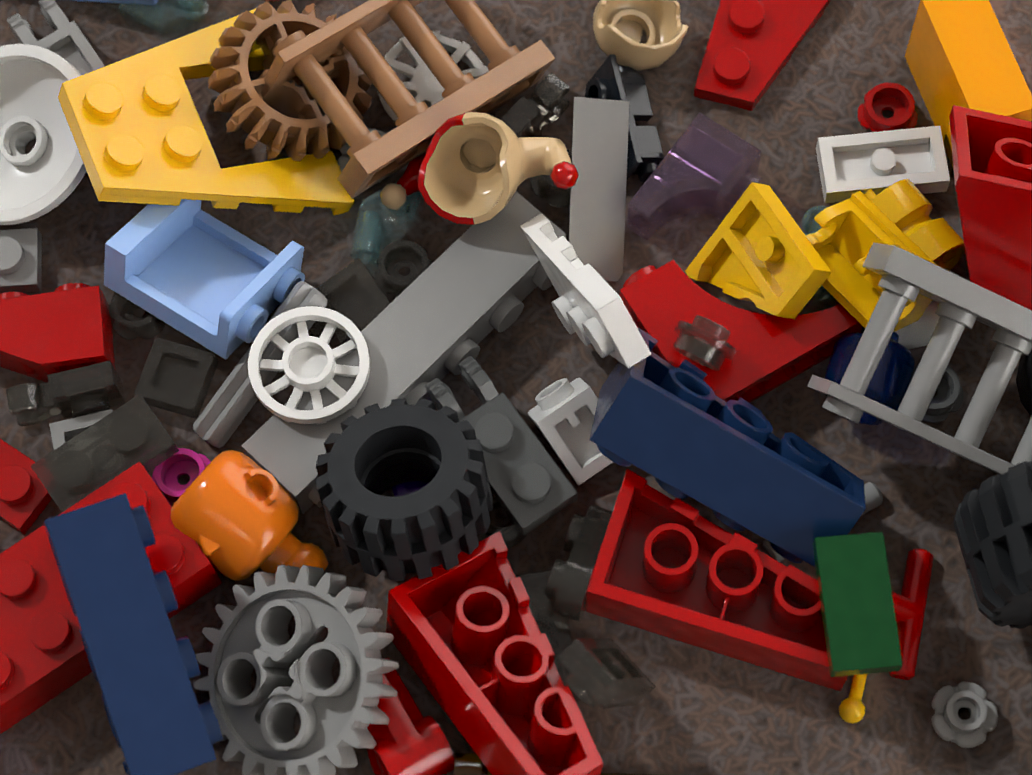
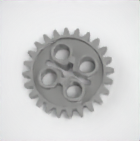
(296, 673)

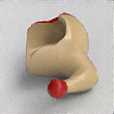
(477, 167)

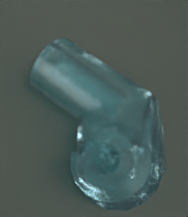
(375, 221)

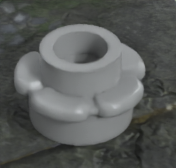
(951, 727)

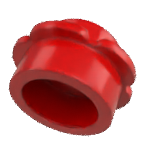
(887, 97)

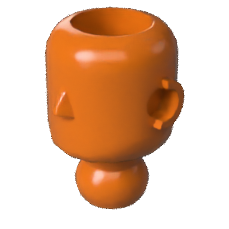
(243, 519)

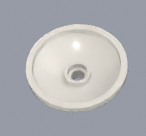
(31, 110)

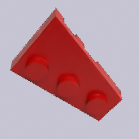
(751, 47)

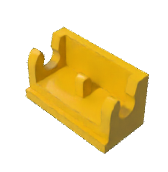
(844, 244)

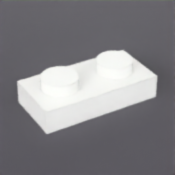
(881, 159)

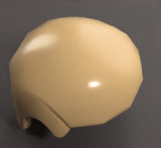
(620, 27)

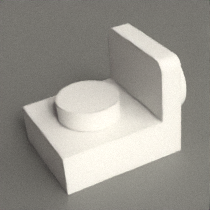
(566, 421)

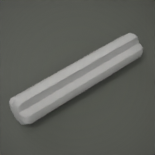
(236, 394)

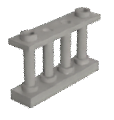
(959, 307)

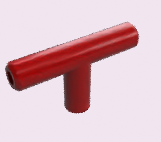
(911, 608)

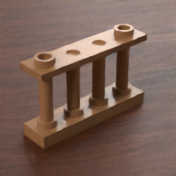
(378, 156)

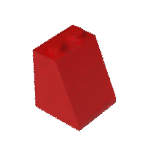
(995, 199)

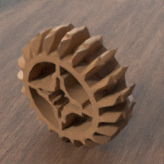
(254, 106)

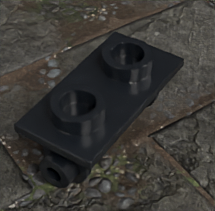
(629, 85)

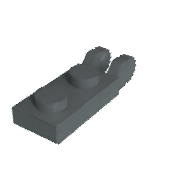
(516, 462)

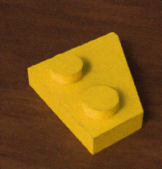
(761, 256)

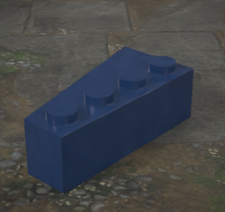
(724, 456)
(131, 638)

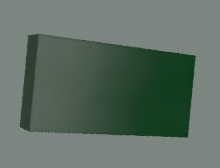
(857, 604)

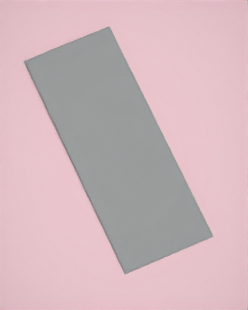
(600, 190)

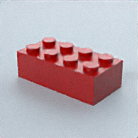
(37, 626)

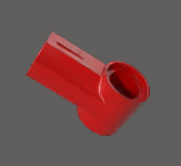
(409, 740)

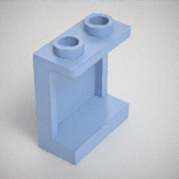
(200, 274)

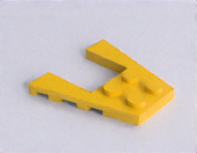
(150, 145)

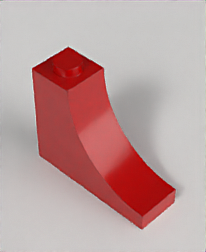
(766, 345)

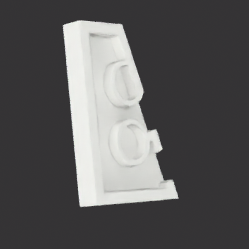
(585, 298)

